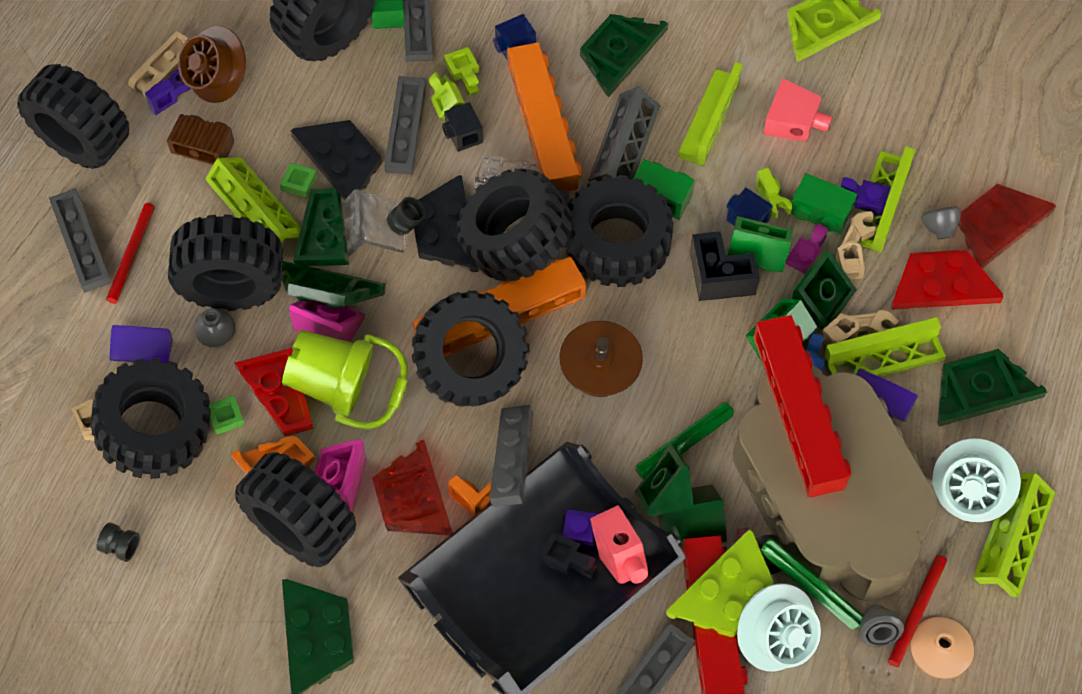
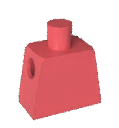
(795, 113)
(625, 560)

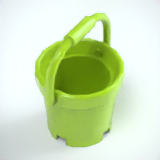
(336, 371)

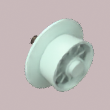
(976, 480)
(778, 628)

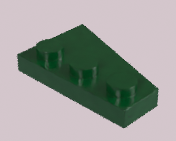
(322, 231)

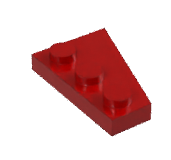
(282, 403)

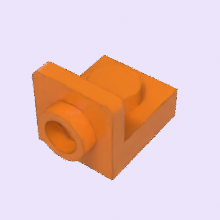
(467, 494)

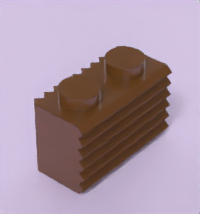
(200, 139)

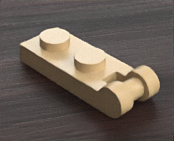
(159, 65)

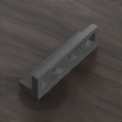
(621, 133)

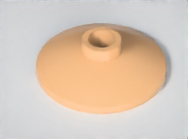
(934, 658)

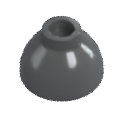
(942, 221)
(214, 327)
(880, 626)

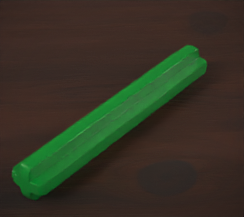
(689, 436)
(812, 583)

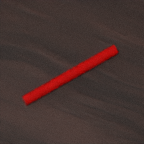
(130, 253)
(917, 610)

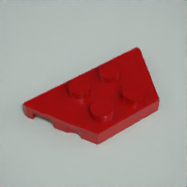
(944, 280)

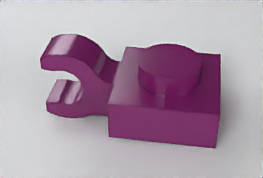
(805, 251)

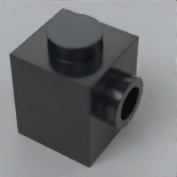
(463, 127)

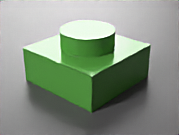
(298, 180)
(225, 415)

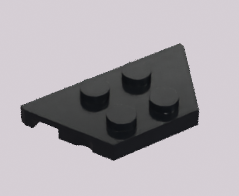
(339, 154)
(437, 232)

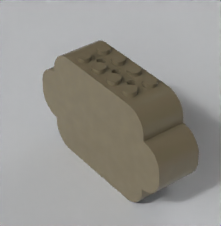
(853, 536)

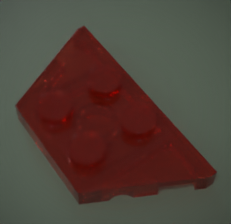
(1000, 220)
(411, 495)

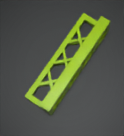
(710, 115)
(894, 195)
(247, 202)
(885, 342)
(1005, 534)

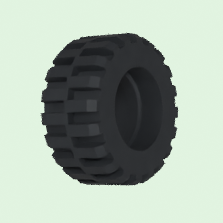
(319, 26)
(73, 116)
(622, 200)
(529, 243)
(225, 262)
(506, 332)
(153, 383)
(295, 509)

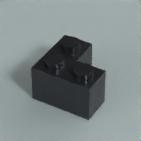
(718, 274)

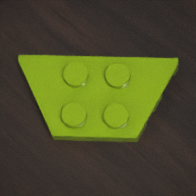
(825, 22)
(725, 588)

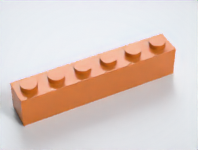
(542, 116)
(530, 297)

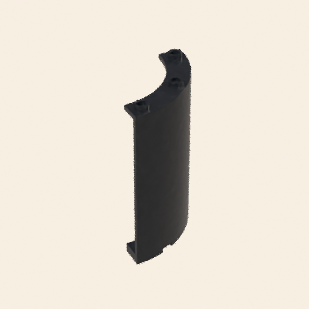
(505, 606)

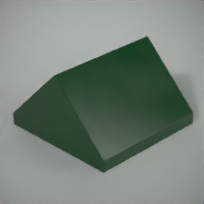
(824, 290)
(666, 485)
(703, 521)

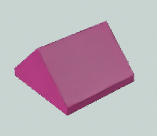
(327, 321)
(343, 468)

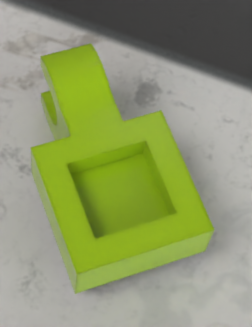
(463, 66)
(445, 94)
(769, 189)

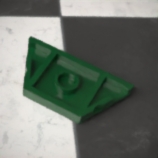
(619, 48)
(328, 286)
(983, 386)
(316, 634)

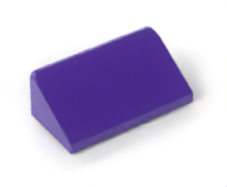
(136, 342)

